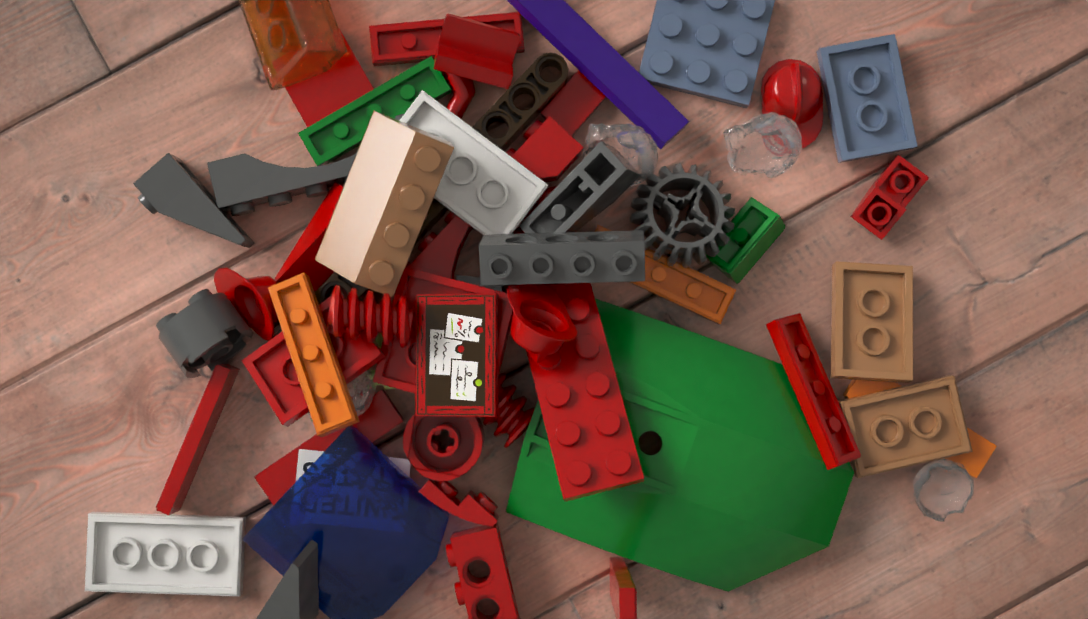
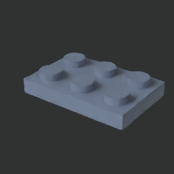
(866, 98)

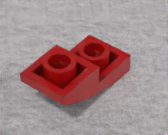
(889, 196)
(472, 507)

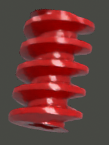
(370, 317)
(510, 417)

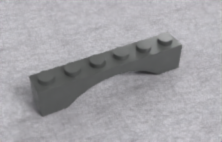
(246, 182)

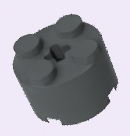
(204, 332)

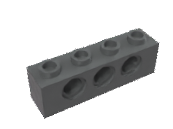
(562, 258)

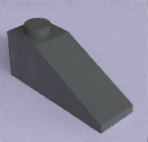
(583, 192)
(178, 193)
(298, 590)

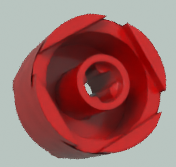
(440, 463)

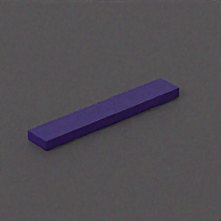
(604, 67)

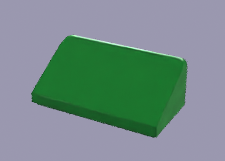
(753, 234)

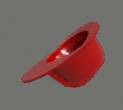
(794, 91)
(250, 299)
(539, 320)

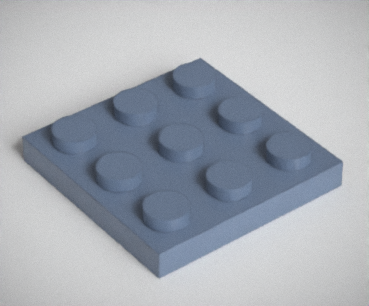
(707, 47)

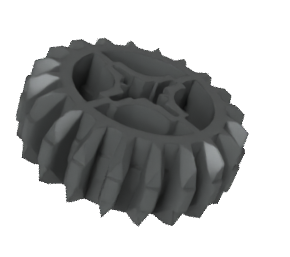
(695, 221)

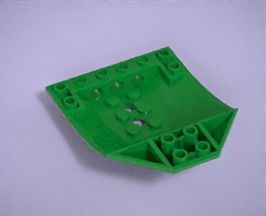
(735, 471)

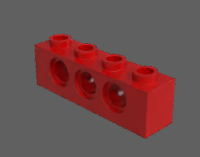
(486, 545)

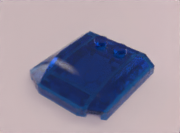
(367, 523)

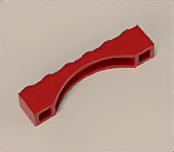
(545, 153)

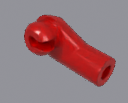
(463, 93)

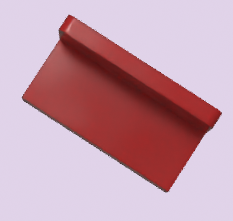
(476, 51)

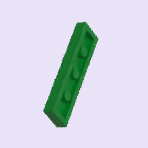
(346, 127)

